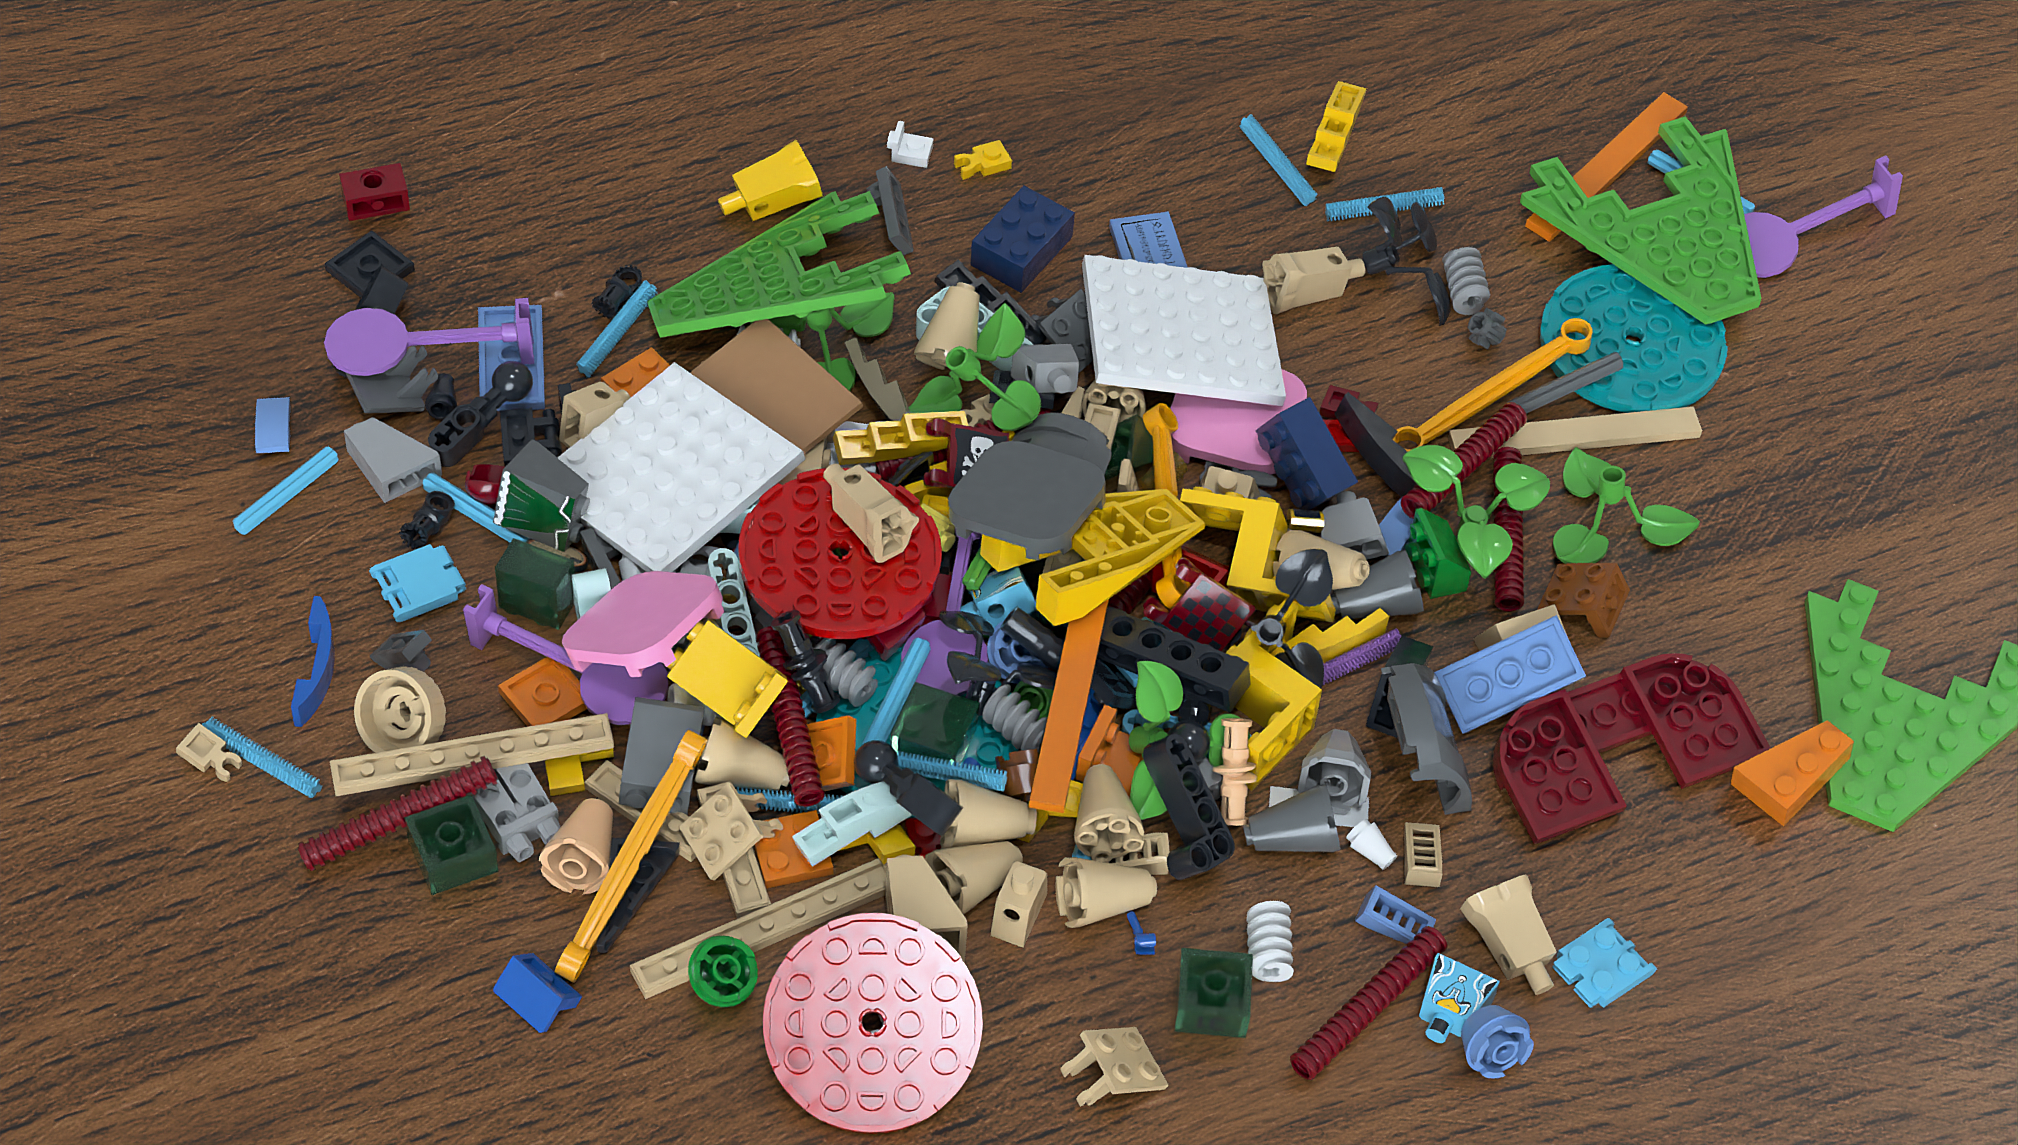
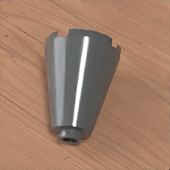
(1387, 587)
(1296, 824)

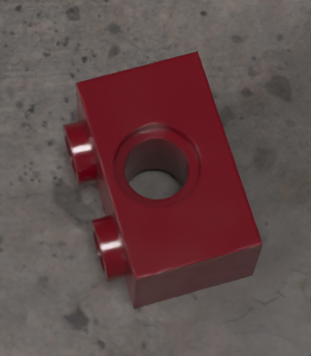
(374, 191)

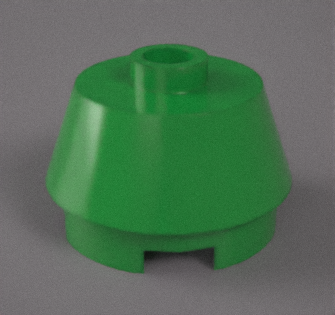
(723, 971)

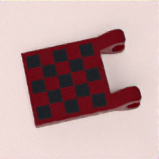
(1204, 611)

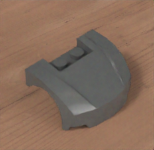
(1068, 436)
(1425, 729)

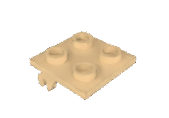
(725, 830)
(1123, 1059)

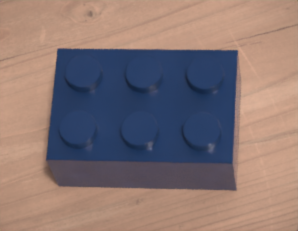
(1022, 239)
(1305, 455)

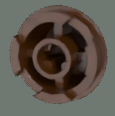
(1020, 773)

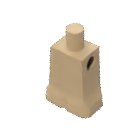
(1308, 277)
(870, 511)
(1513, 930)

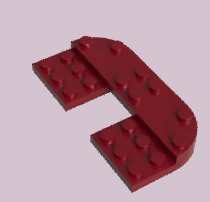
(1554, 743)

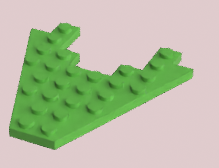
(1682, 246)
(768, 279)
(1903, 737)

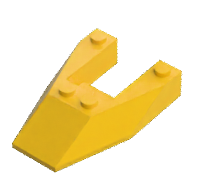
(1118, 547)

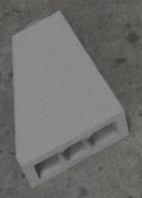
(390, 458)

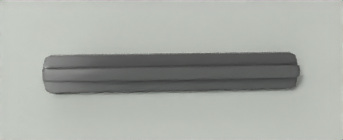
(1569, 382)

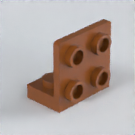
(1588, 590)

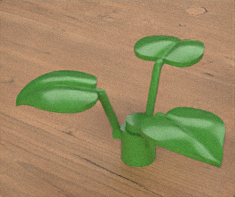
(865, 318)
(998, 338)
(1589, 474)
(1481, 544)
(1157, 694)

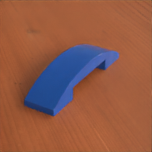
(310, 693)

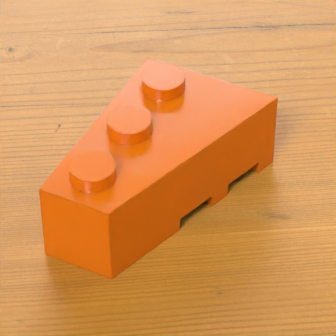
(1793, 771)

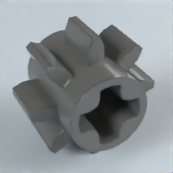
(1487, 328)

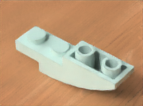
(848, 819)

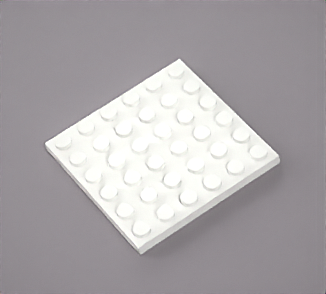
(1182, 330)
(675, 469)

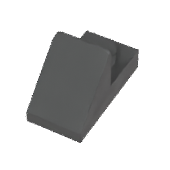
(403, 650)

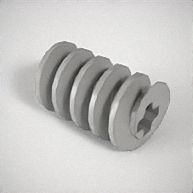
(1466, 280)
(846, 674)
(1013, 719)

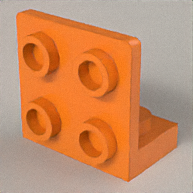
(1108, 747)

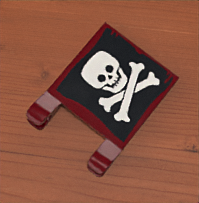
(964, 449)

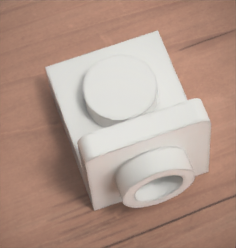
(909, 148)

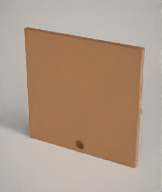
(779, 385)

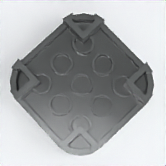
(1027, 497)

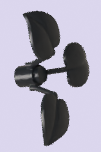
(1386, 255)
(1309, 581)
(982, 674)

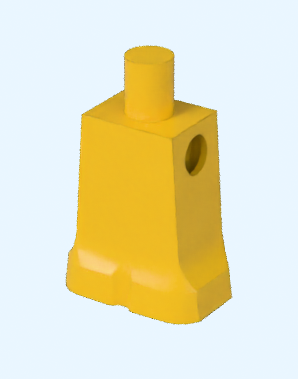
(773, 184)

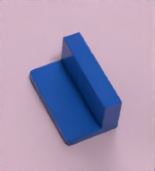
(535, 991)

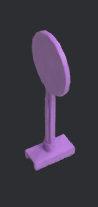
(1776, 241)
(376, 340)
(942, 638)
(602, 686)

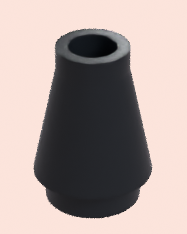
(442, 397)

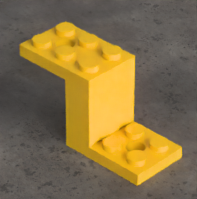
(1260, 530)
(726, 676)
(1276, 699)

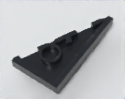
(650, 872)

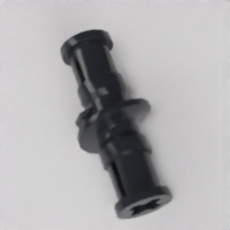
(806, 660)

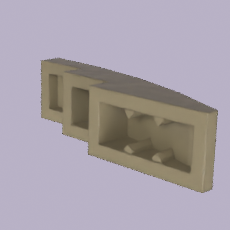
(886, 396)

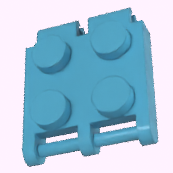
(419, 581)
(1602, 965)

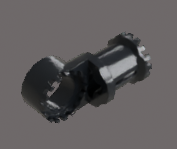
(617, 291)
(434, 518)

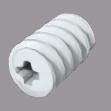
(1269, 941)

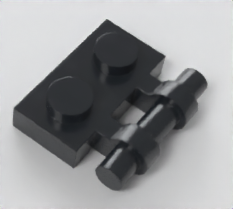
(519, 429)

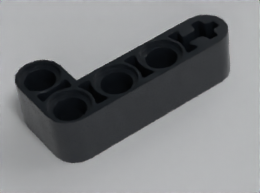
(1190, 808)

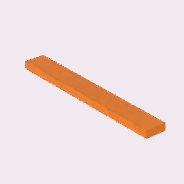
(1618, 155)
(1067, 711)

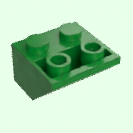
(1437, 556)

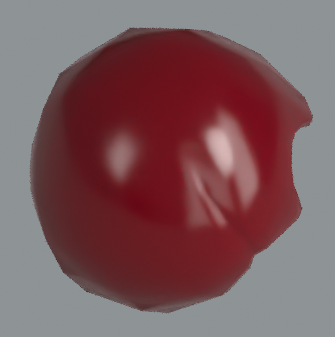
(484, 482)

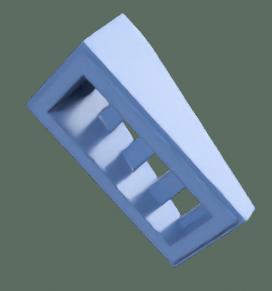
(1399, 908)

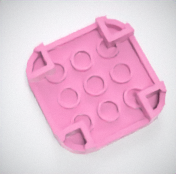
(1226, 428)
(642, 620)

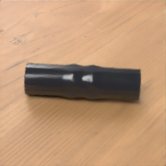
(1034, 637)

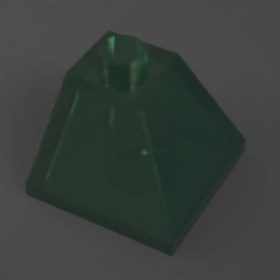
(1130, 442)

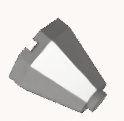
(1340, 765)

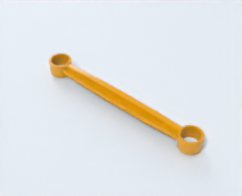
(1500, 384)
(1160, 423)
(629, 857)

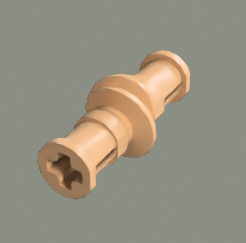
(1235, 770)

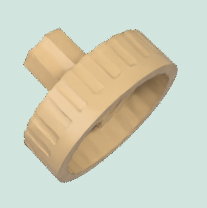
(417, 708)

